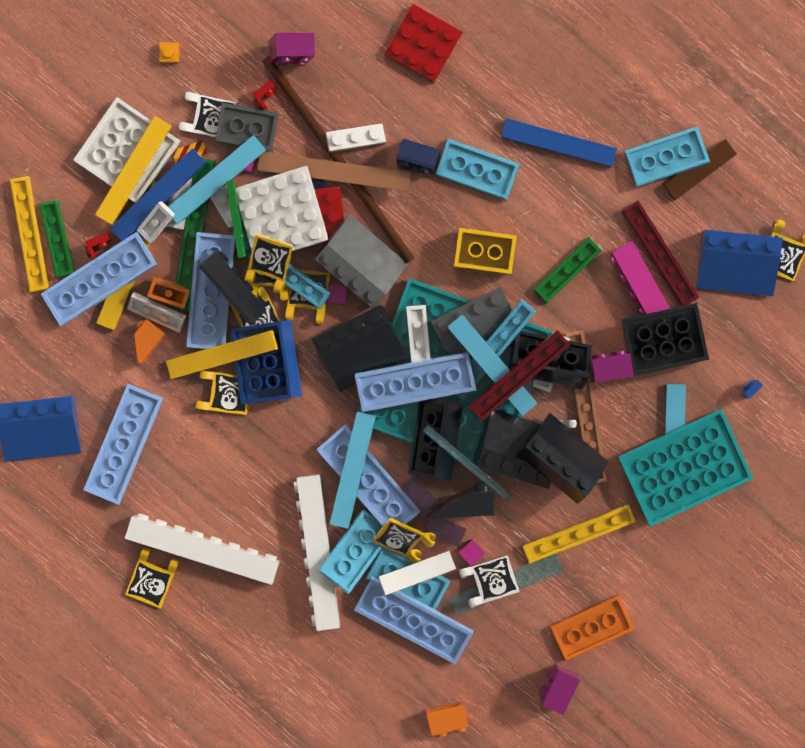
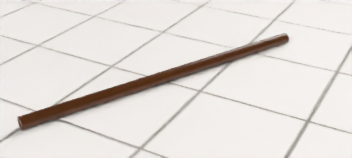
(337, 157)

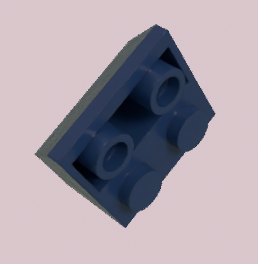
(417, 156)

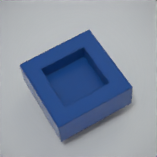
(751, 388)

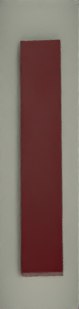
(660, 253)
(519, 375)

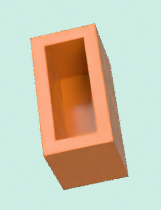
(447, 719)

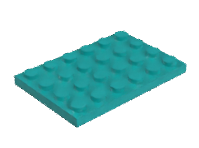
(685, 467)

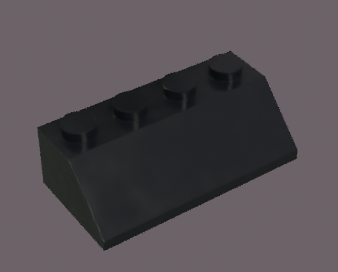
(232, 287)
(567, 369)
(427, 456)

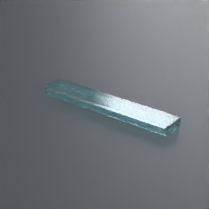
(467, 463)
(524, 577)

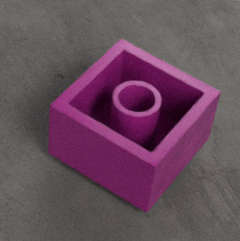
(291, 48)
(612, 367)
(558, 689)

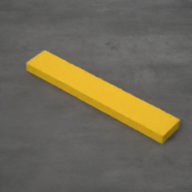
(133, 170)
(29, 234)
(222, 354)
(578, 533)

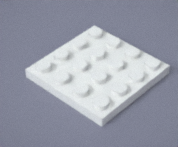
(115, 141)
(283, 209)

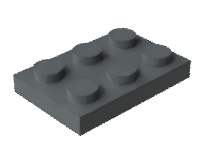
(240, 123)

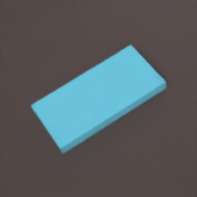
(667, 157)
(477, 169)
(352, 552)
(426, 592)

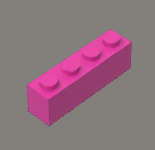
(638, 278)

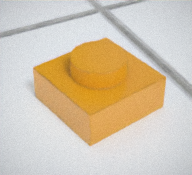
(168, 52)

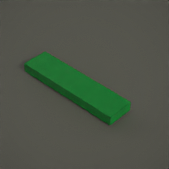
(236, 220)
(57, 238)
(567, 270)

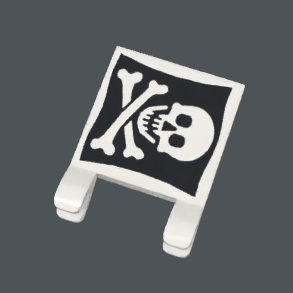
(206, 114)
(493, 579)

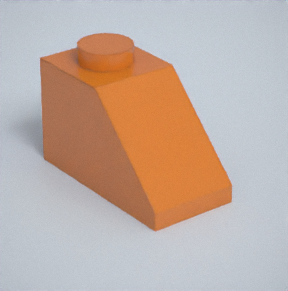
(168, 292)
(147, 339)

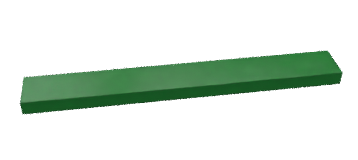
(193, 224)

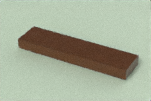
(686, 180)

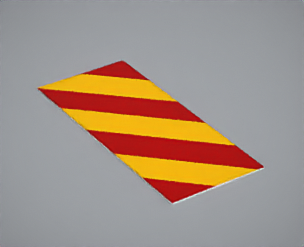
(179, 153)

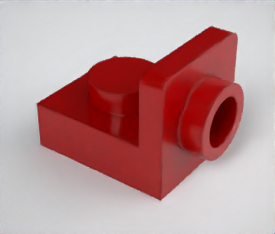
(266, 92)
(97, 242)

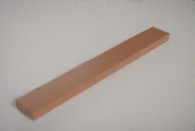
(337, 171)
(587, 409)

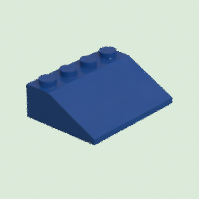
(739, 262)
(272, 373)
(39, 428)

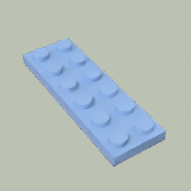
(99, 279)
(208, 305)
(415, 381)
(123, 444)
(376, 488)
(414, 621)

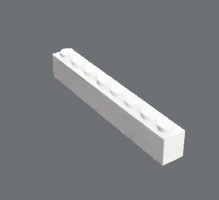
(202, 549)
(317, 550)

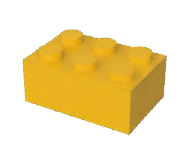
(485, 251)

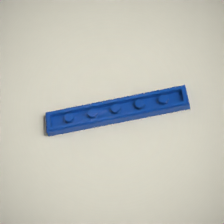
(559, 142)
(161, 191)

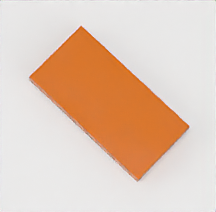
(591, 627)

